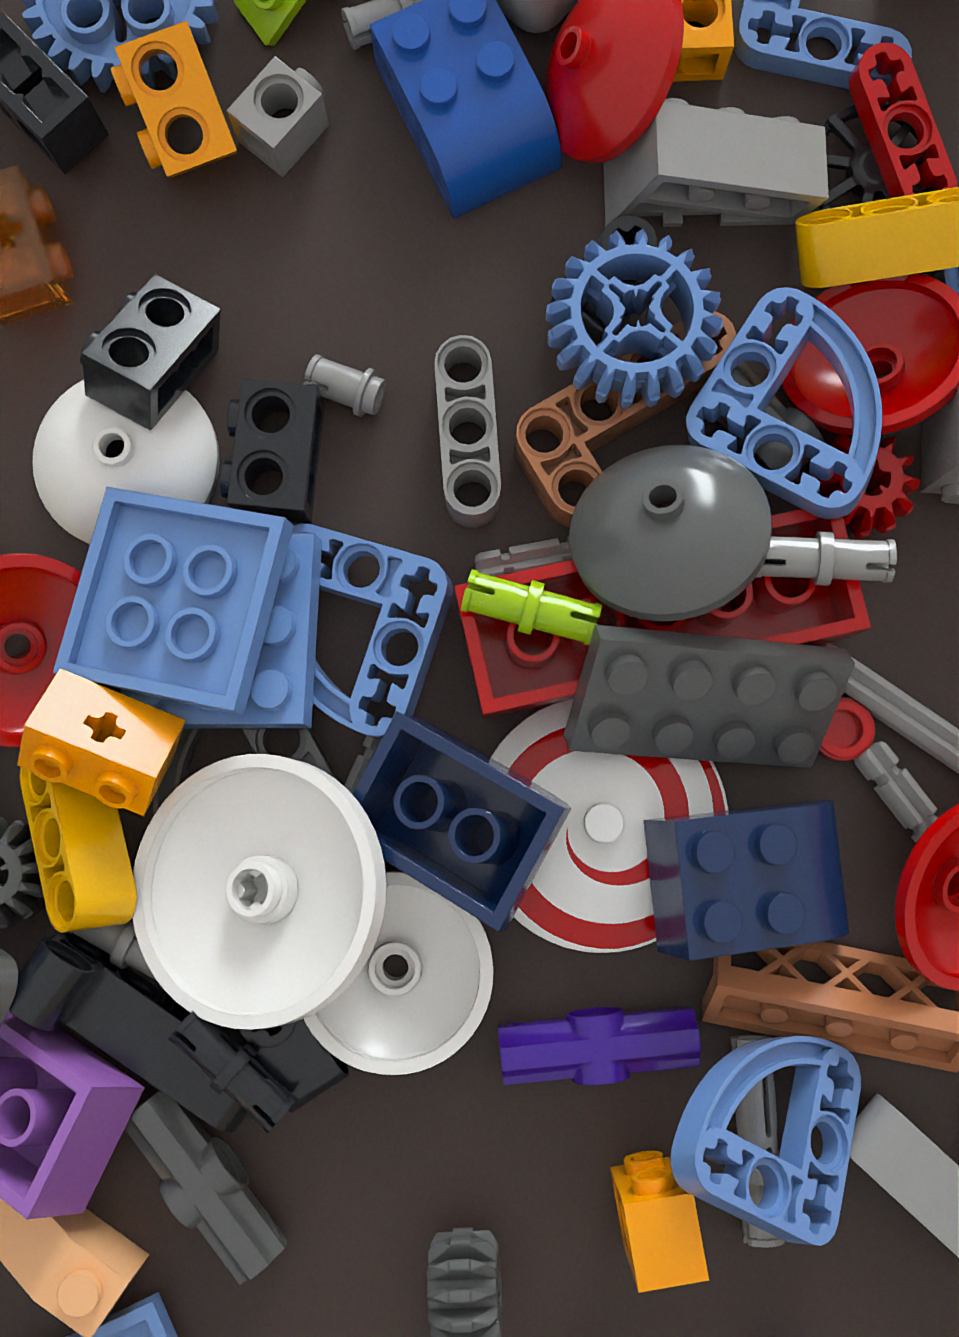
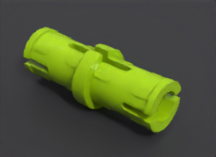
(530, 607)

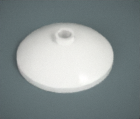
(72, 467)
(429, 1011)

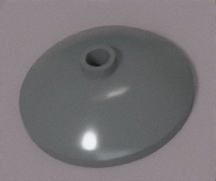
(674, 557)

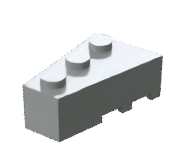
(721, 166)

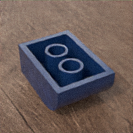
(458, 818)
(746, 879)

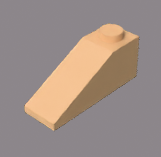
(69, 1264)

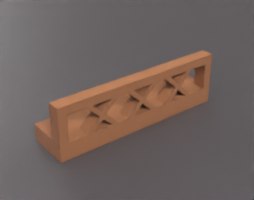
(841, 1010)

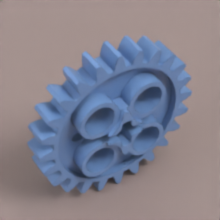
(89, 51)

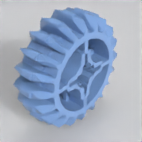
(599, 283)

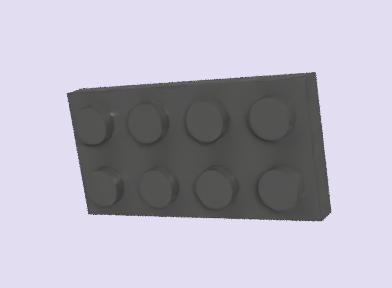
(705, 697)

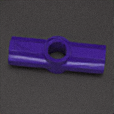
(599, 1045)

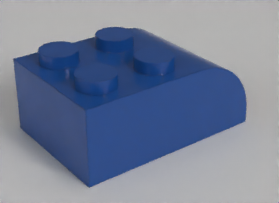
(467, 99)

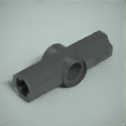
(206, 1186)

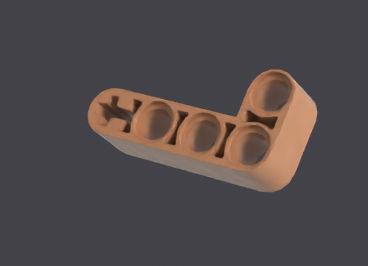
(581, 435)

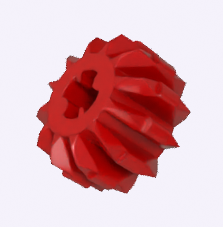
(888, 490)

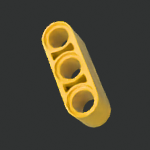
(879, 239)
(78, 856)

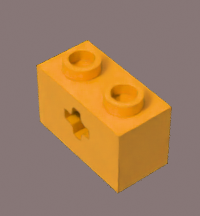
(99, 742)

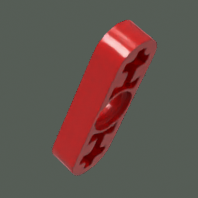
(912, 108)

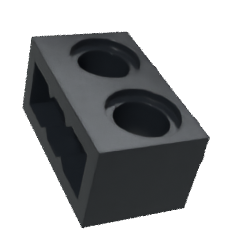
(45, 100)
(150, 351)
(289, 451)

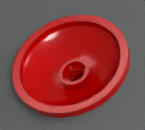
(611, 73)
(908, 334)
(37, 604)
(930, 903)

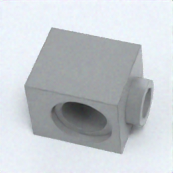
(279, 140)

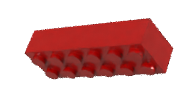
(542, 668)

